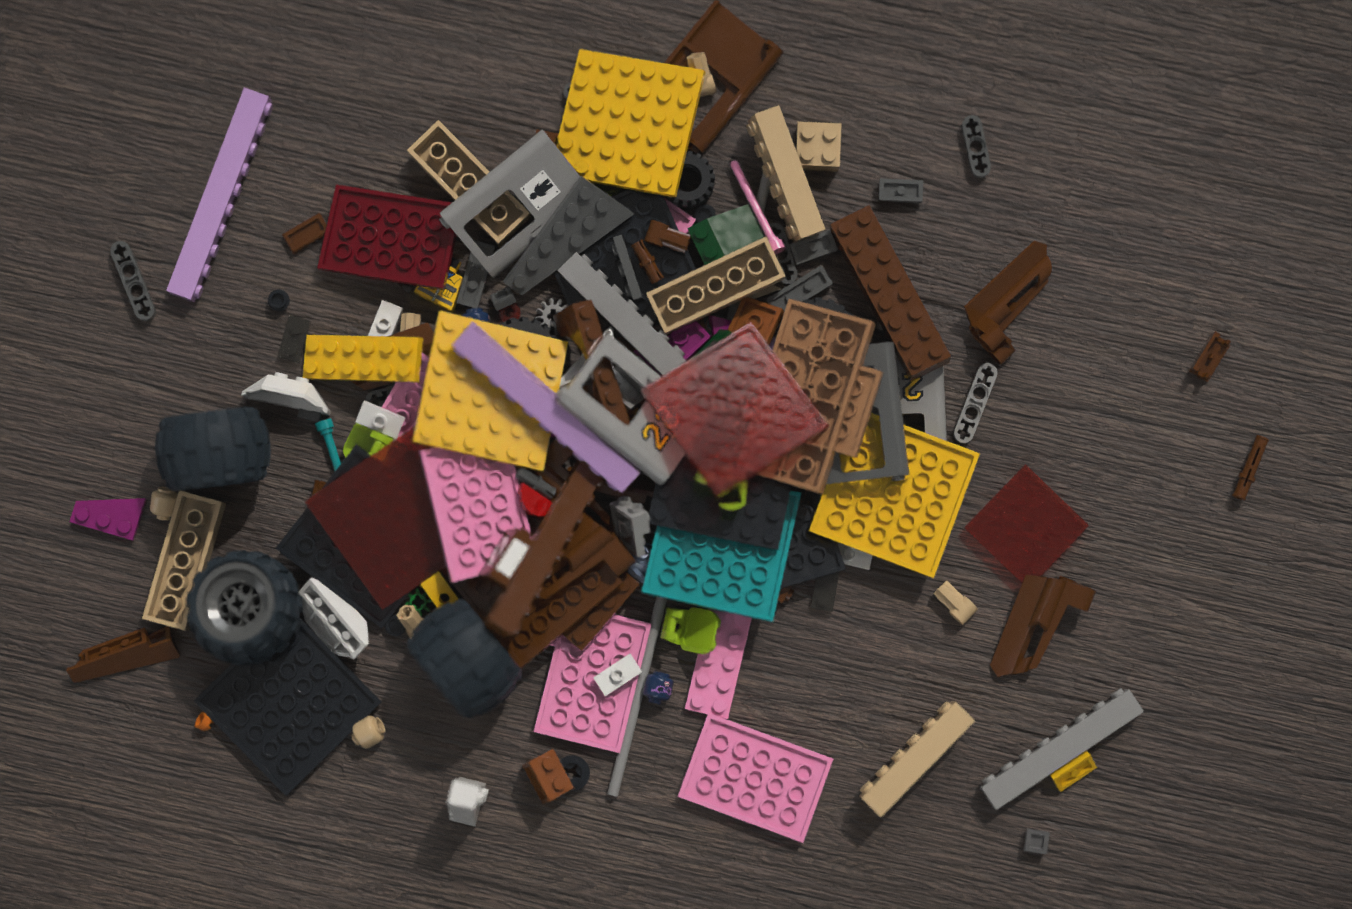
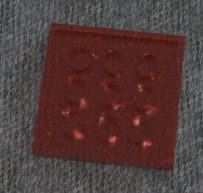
(1026, 525)

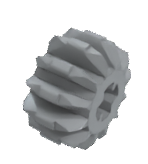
(547, 312)

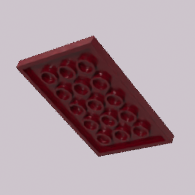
(387, 238)

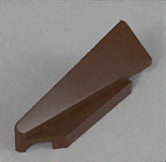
(637, 490)
(124, 653)

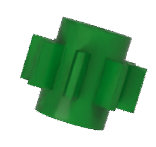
(423, 597)

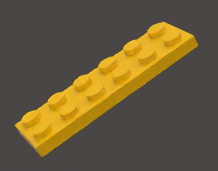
(363, 358)

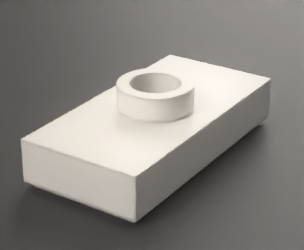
(385, 319)
(380, 419)
(855, 557)
(617, 674)

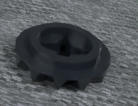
(582, 769)

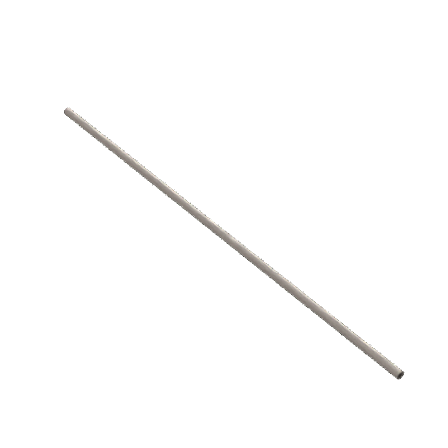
(659, 606)

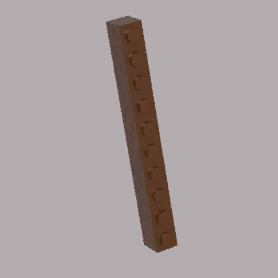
(550, 537)

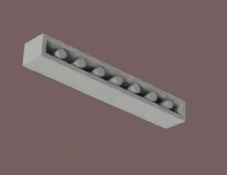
(621, 314)
(1061, 748)

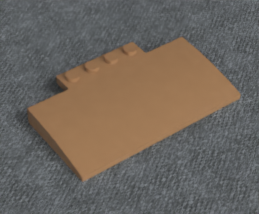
(826, 360)

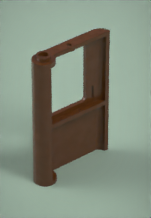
(734, 58)

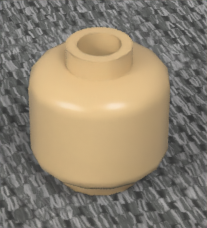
(163, 503)
(368, 732)

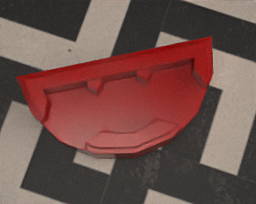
(532, 501)

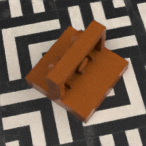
(762, 315)
(547, 776)

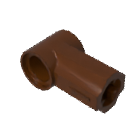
(661, 235)

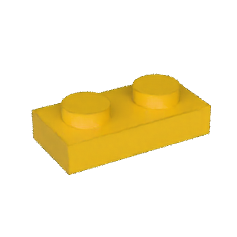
(1073, 771)

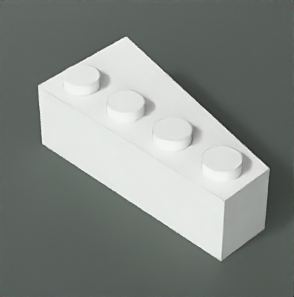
(466, 800)

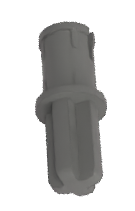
(535, 482)

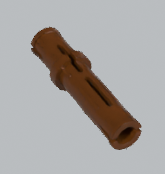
(1241, 491)

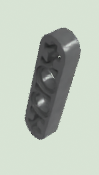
(130, 282)

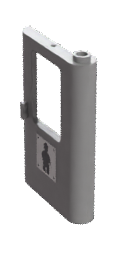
(536, 176)

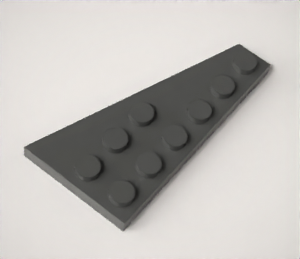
(574, 226)

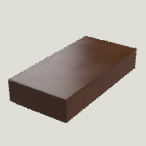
(305, 233)

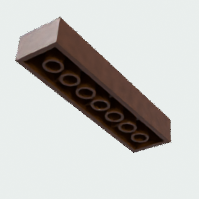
(890, 293)

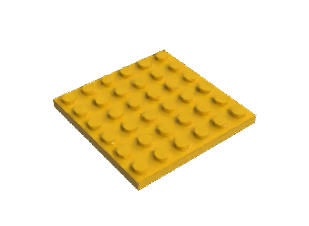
(629, 121)
(472, 416)
(904, 518)

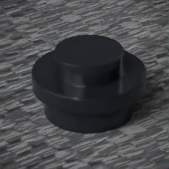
(278, 300)

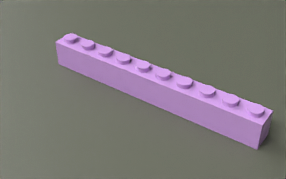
(219, 195)
(540, 402)

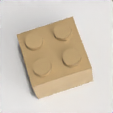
(819, 145)

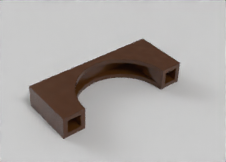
(582, 326)

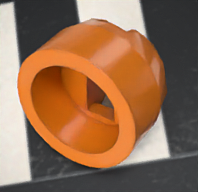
(203, 722)

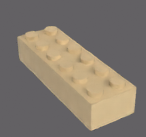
(458, 170)
(785, 174)
(716, 285)
(183, 554)
(916, 758)

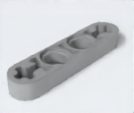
(978, 404)

